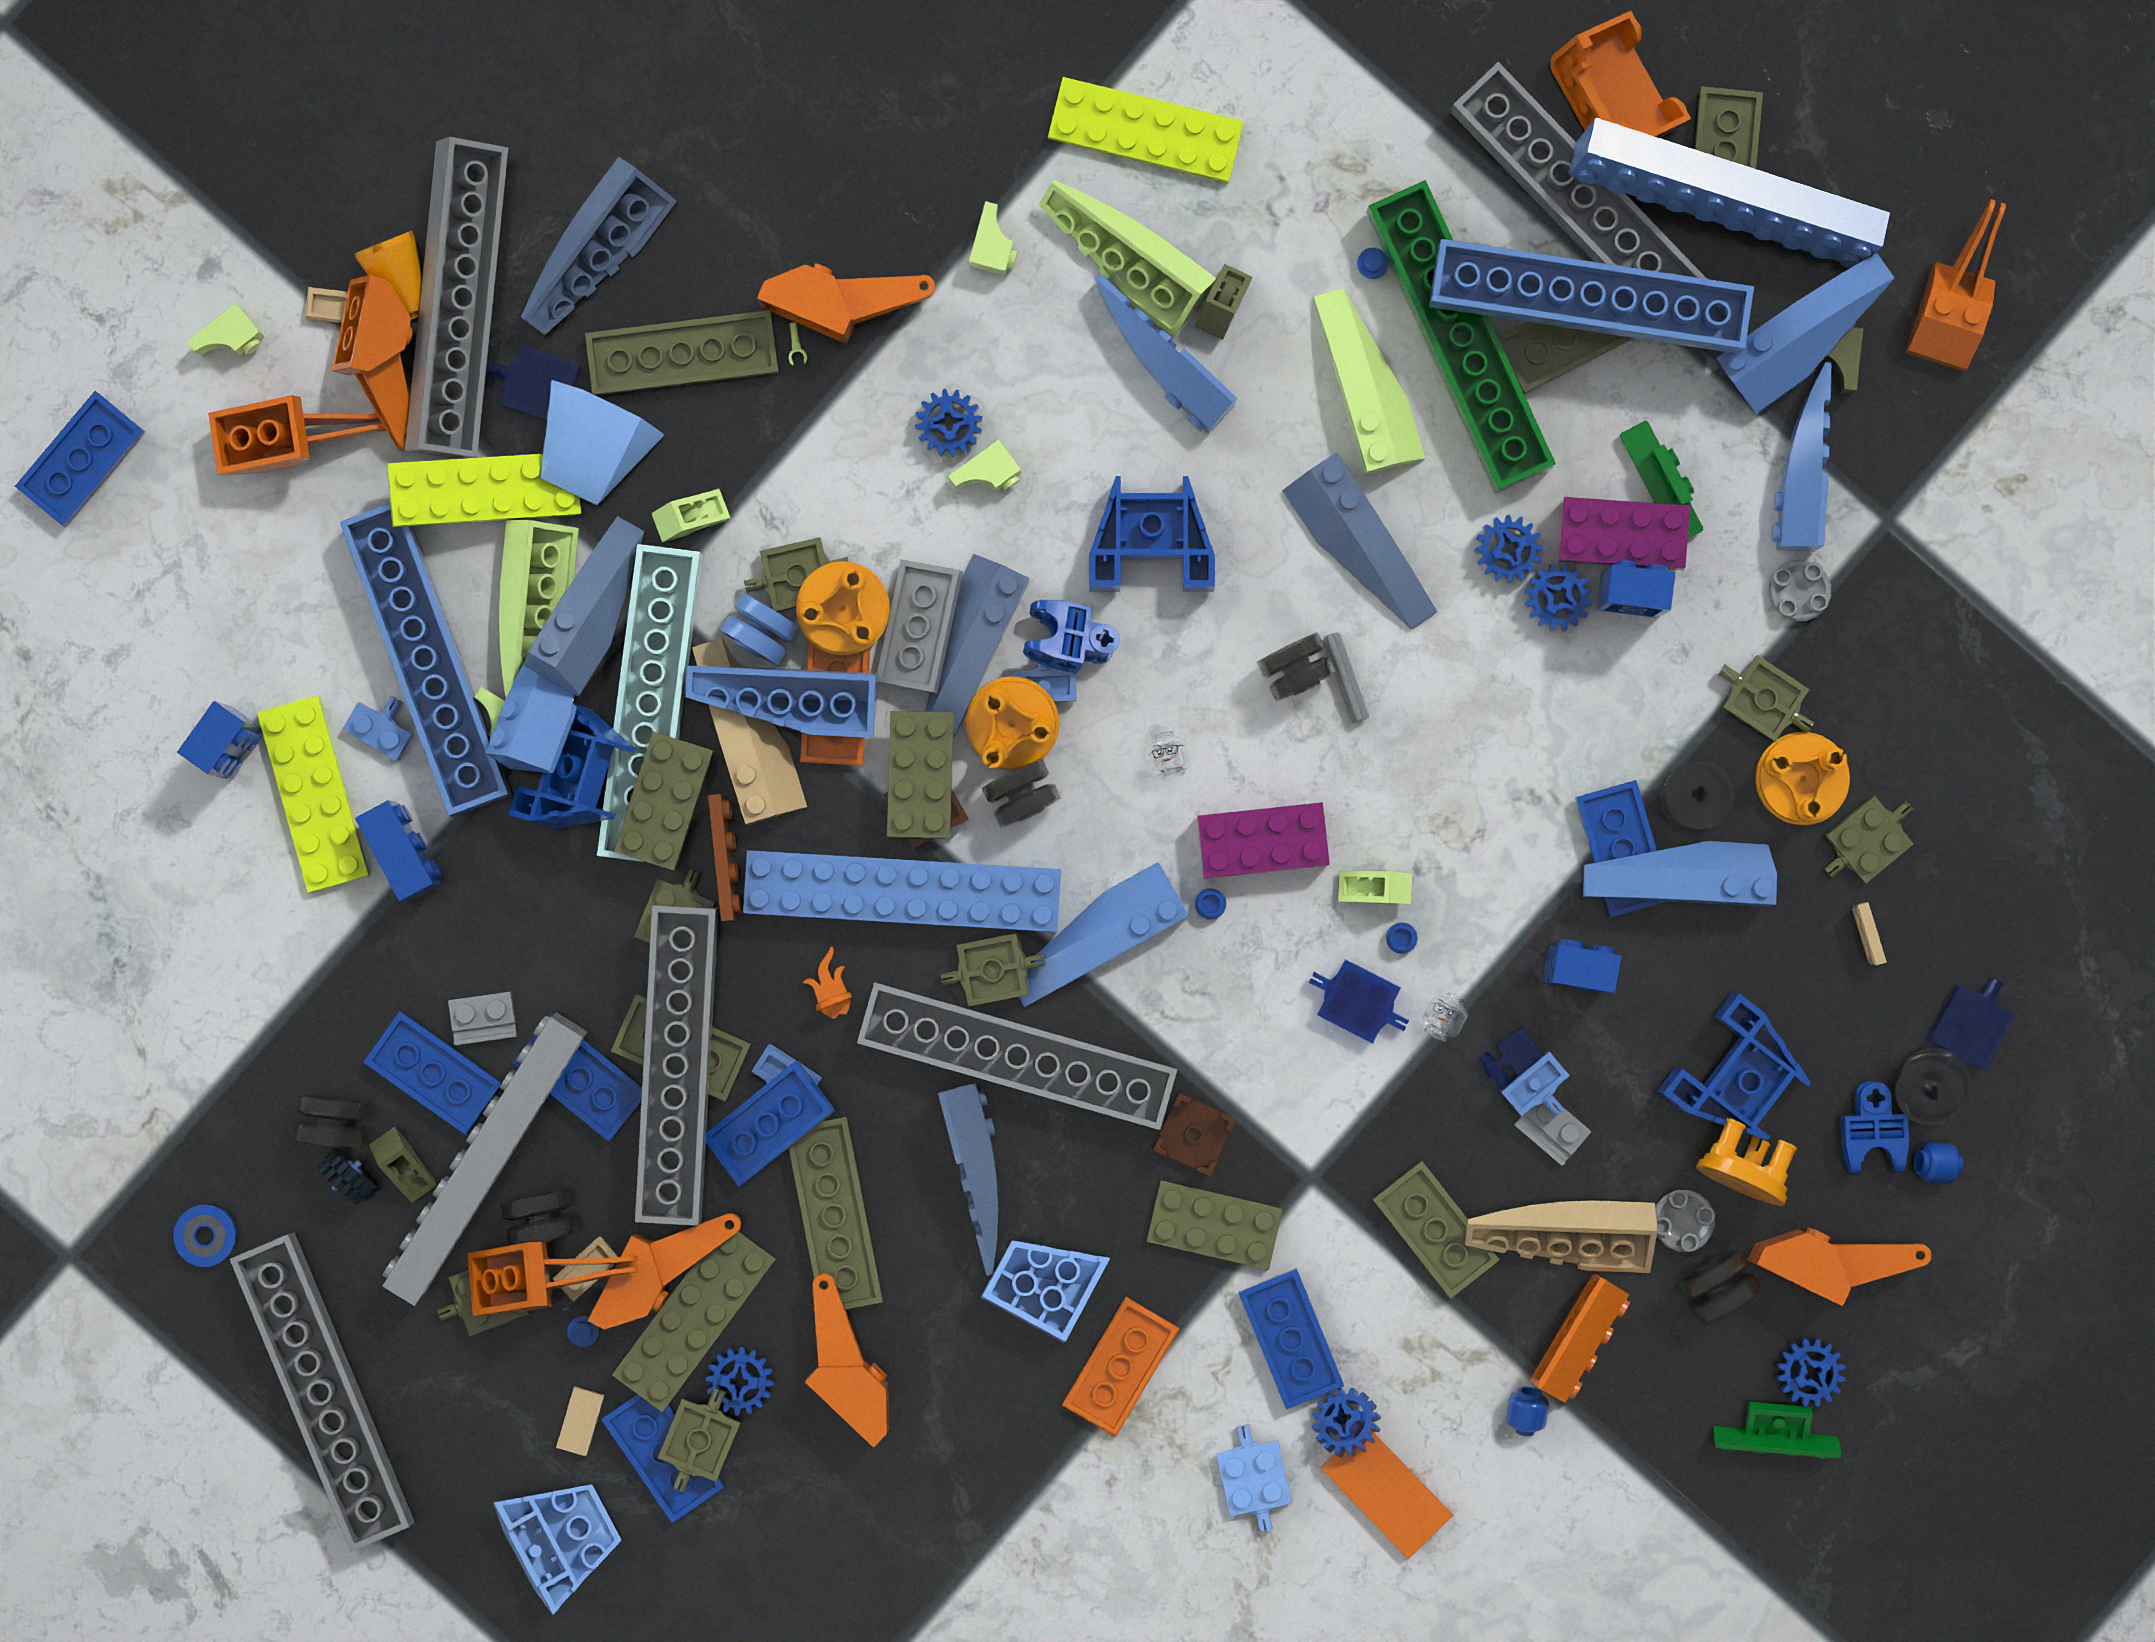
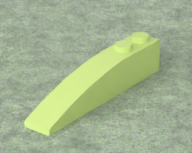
(1136, 259)
(1370, 391)
(534, 578)

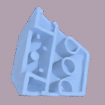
(591, 443)
(558, 1539)

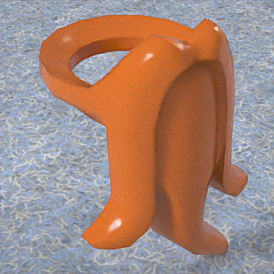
(831, 993)

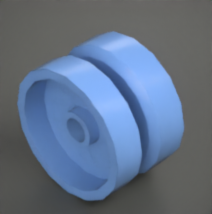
(758, 631)

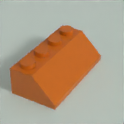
(1579, 1338)

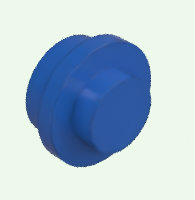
(1372, 263)
(1210, 904)
(1401, 938)
(582, 1332)

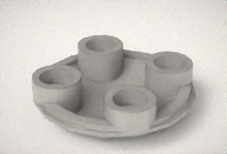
(1800, 590)
(1684, 1220)

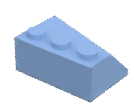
(1044, 1286)

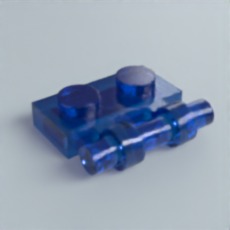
(1517, 1051)

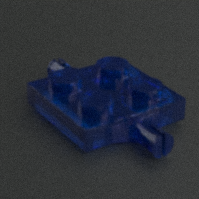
(530, 380)
(1358, 1001)
(1973, 1025)

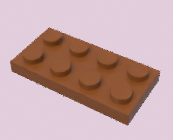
(726, 871)

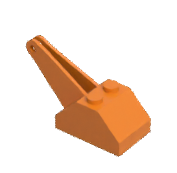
(1956, 303)
(834, 305)
(370, 346)
(273, 435)
(658, 1263)
(1833, 1268)
(518, 1277)
(843, 1377)

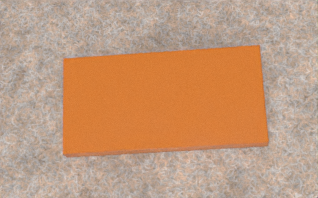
(834, 749)
(1120, 1366)
(1389, 1495)

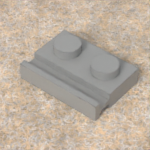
(482, 1018)
(1554, 1135)

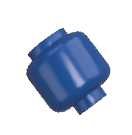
(1938, 1163)
(1527, 1411)

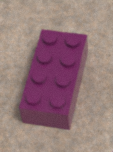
(1624, 530)
(1263, 840)

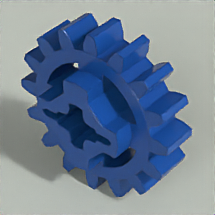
(933, 424)
(1515, 562)
(1550, 608)
(1798, 1379)
(754, 1381)
(1334, 1415)

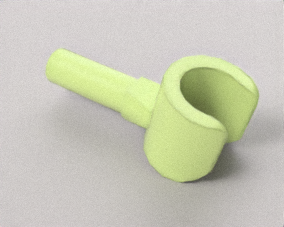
(796, 344)

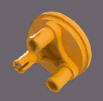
(842, 608)
(1012, 722)
(1802, 778)
(1746, 1173)

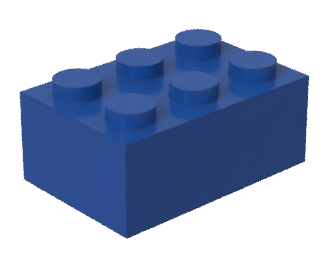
(1636, 590)
(220, 740)
(399, 850)
(1580, 968)

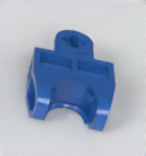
(1072, 636)
(1858, 1142)

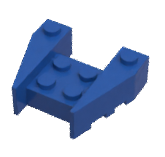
(1151, 529)
(573, 789)
(1746, 1078)

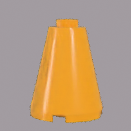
(399, 263)

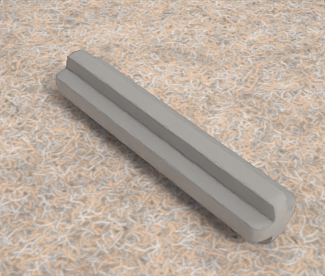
(1346, 677)

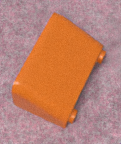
(1610, 83)

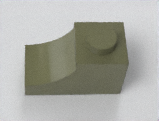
(1223, 301)
(1846, 360)
(402, 1165)

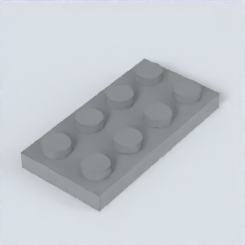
(919, 626)

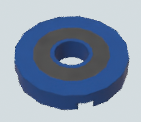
(187, 1241)

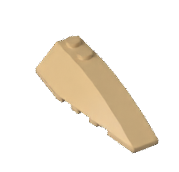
(753, 752)
(1587, 1233)

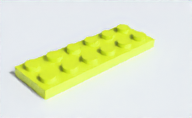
(1145, 130)
(474, 491)
(313, 794)

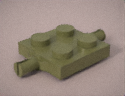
(787, 569)
(1765, 698)
(1868, 839)
(672, 895)
(993, 969)
(463, 1306)
(699, 1440)

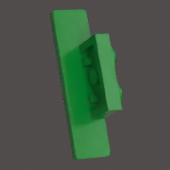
(1659, 471)
(1777, 1430)

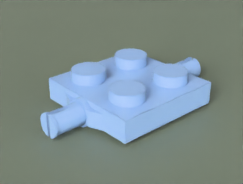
(1254, 1478)

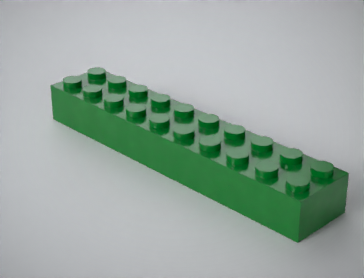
(1461, 344)

